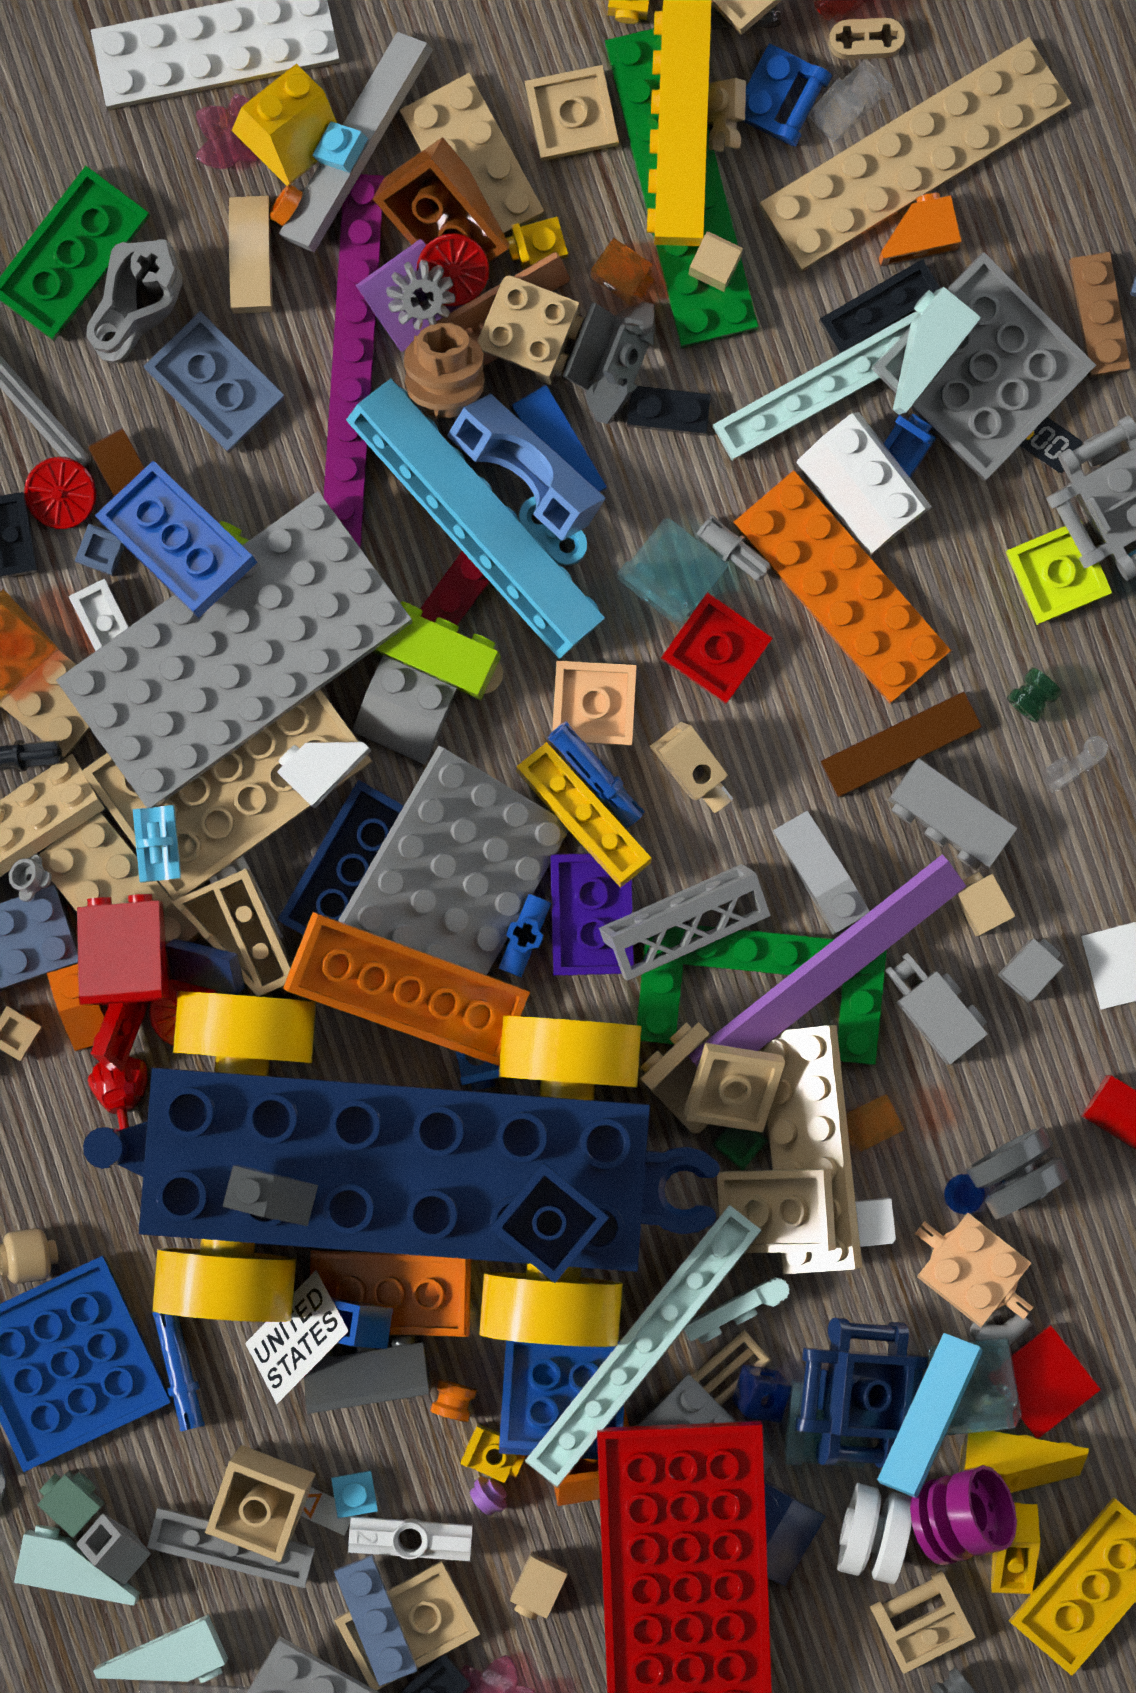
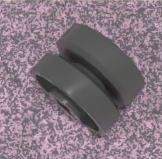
(1021, 1177)

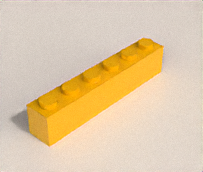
(681, 123)

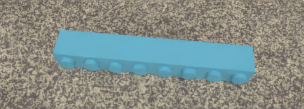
(475, 518)

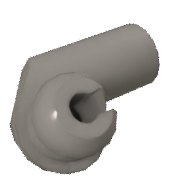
(1012, 1329)

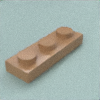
(1099, 313)

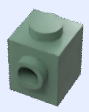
(70, 1501)

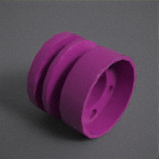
(964, 1515)

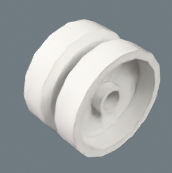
(869, 1532)

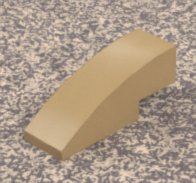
(250, 255)

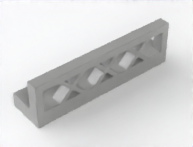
(679, 908)

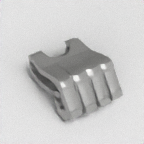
(119, 307)

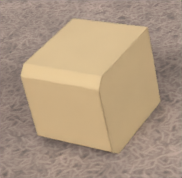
(715, 261)

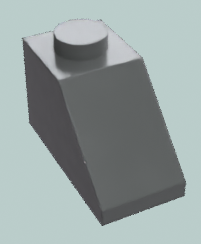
(270, 1195)

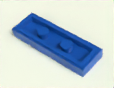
(545, 418)

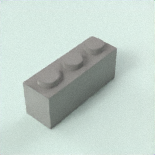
(951, 815)

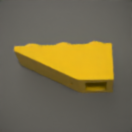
(1022, 1458)

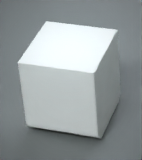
(875, 1222)

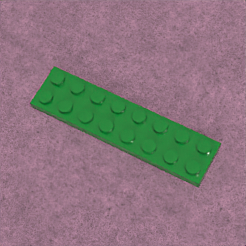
(697, 308)

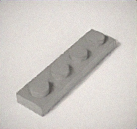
(186, 1537)

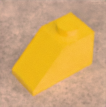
(1016, 1566)

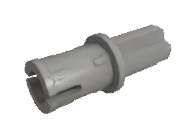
(733, 548)

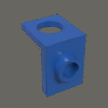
(478, 1076)

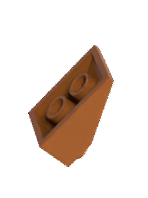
(439, 197)

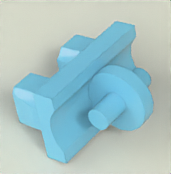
(157, 843)

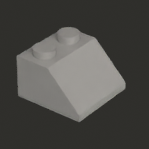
(404, 709)

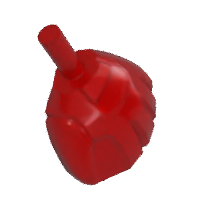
(118, 1090)

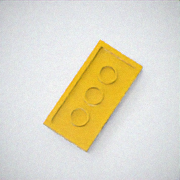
(1084, 1590)

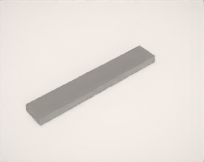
(370, 115)

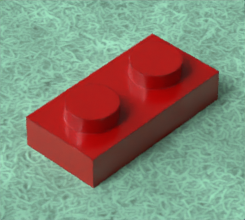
(118, 1034)

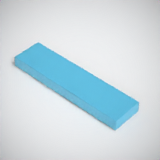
(930, 1415)

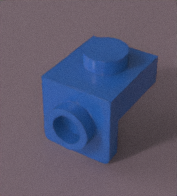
(910, 442)

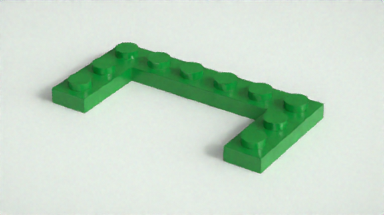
(764, 954)

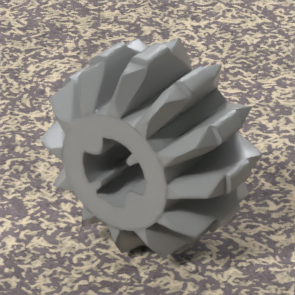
(429, 282)

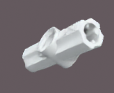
(382, 1538)

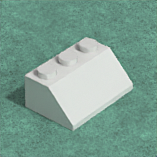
(863, 483)

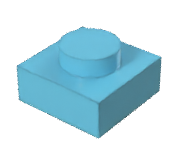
(340, 147)
(354, 1494)

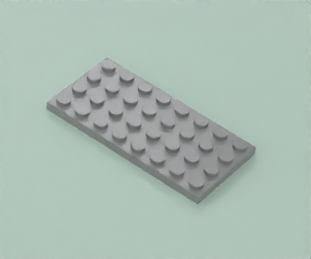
(193, 689)

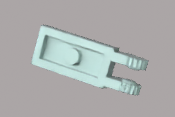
(737, 1308)

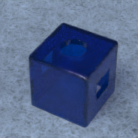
(753, 1387)

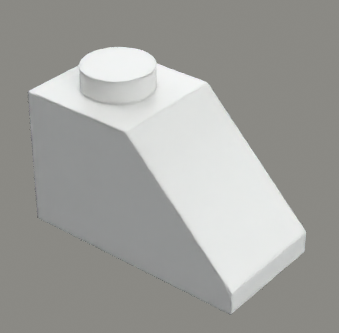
(320, 767)

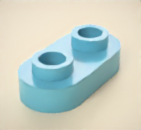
(550, 540)

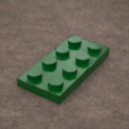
(69, 253)

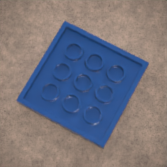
(72, 1364)

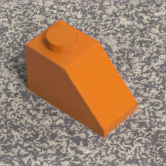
(924, 231)
(79, 1021)

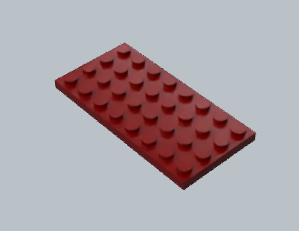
(684, 1558)

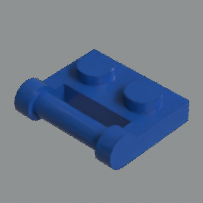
(770, 88)

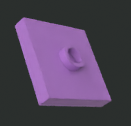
(374, 292)

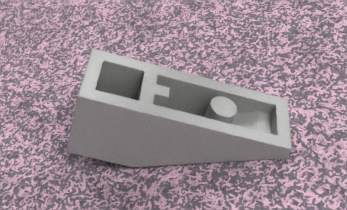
(821, 872)

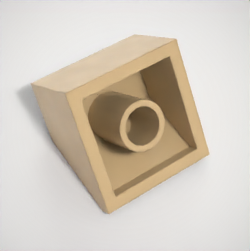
(260, 1502)

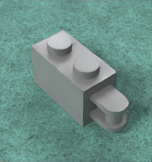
(938, 1010)

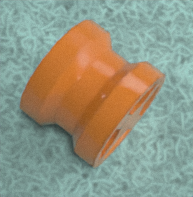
(453, 1400)

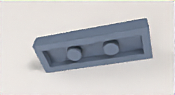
(375, 1620)

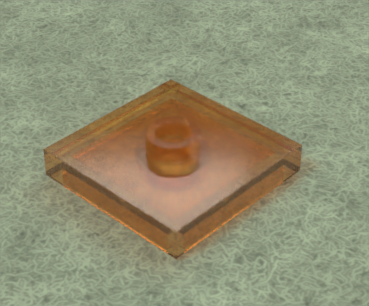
(22, 645)

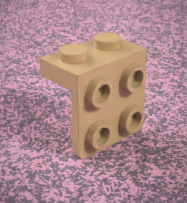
(531, 328)
(673, 1073)

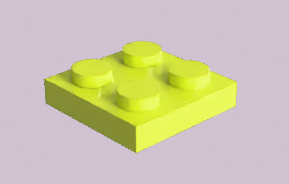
(1054, 576)

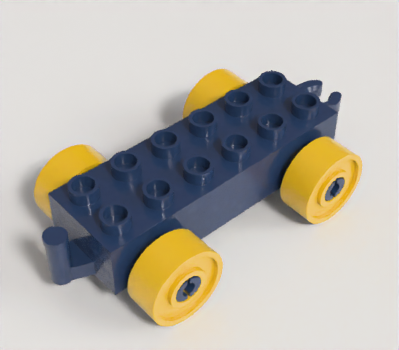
(393, 1166)

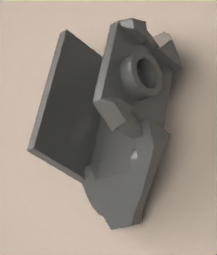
(610, 356)

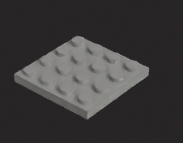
(999, 377)

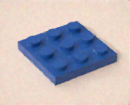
(540, 1387)

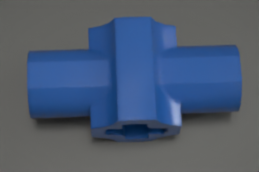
(532, 914)

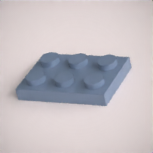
(214, 381)

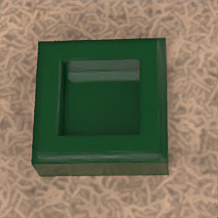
(739, 1145)

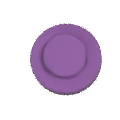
(488, 1495)

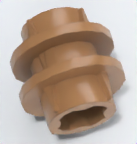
(444, 370)

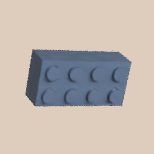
(35, 938)

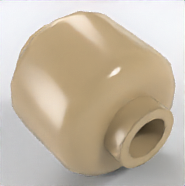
(27, 1256)

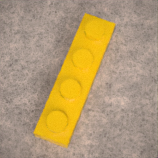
(583, 814)

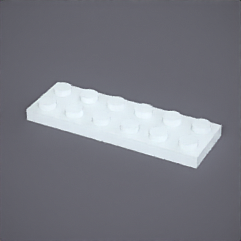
(211, 48)

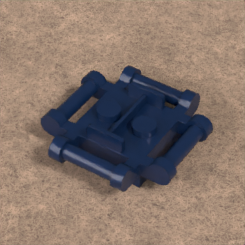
(859, 1391)

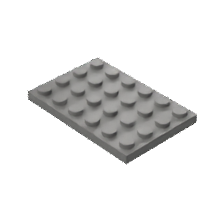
(456, 865)

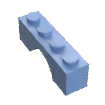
(497, 436)

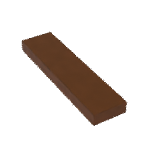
(900, 744)

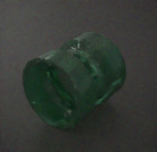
(1031, 698)

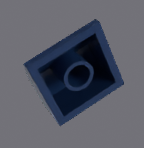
(788, 1531)

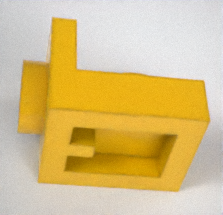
(536, 241)

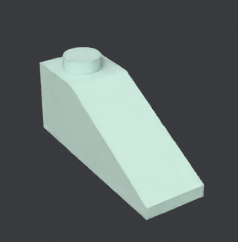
(932, 339)
(61, 1566)
(175, 1656)

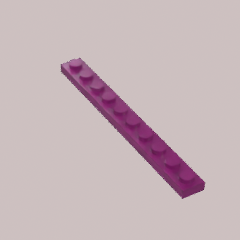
(352, 354)

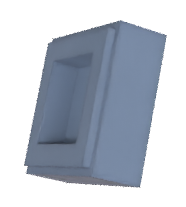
(99, 550)

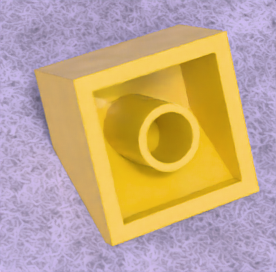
(285, 123)

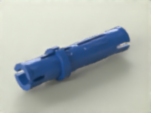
(587, 764)
(179, 1371)

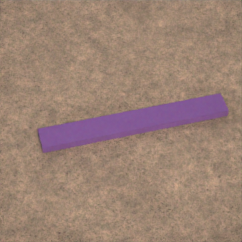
(840, 959)

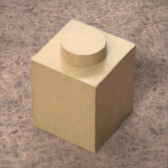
(983, 903)
(538, 1587)

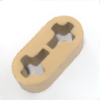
(864, 29)

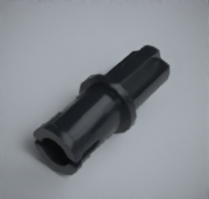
(26, 755)

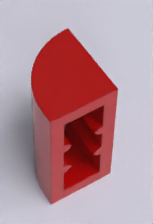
(1114, 1110)

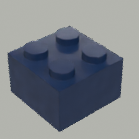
(549, 1222)

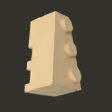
(237, 921)

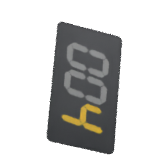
(1049, 441)

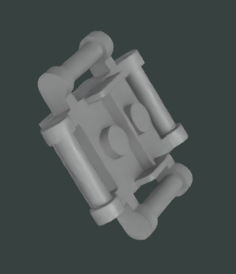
(1105, 497)

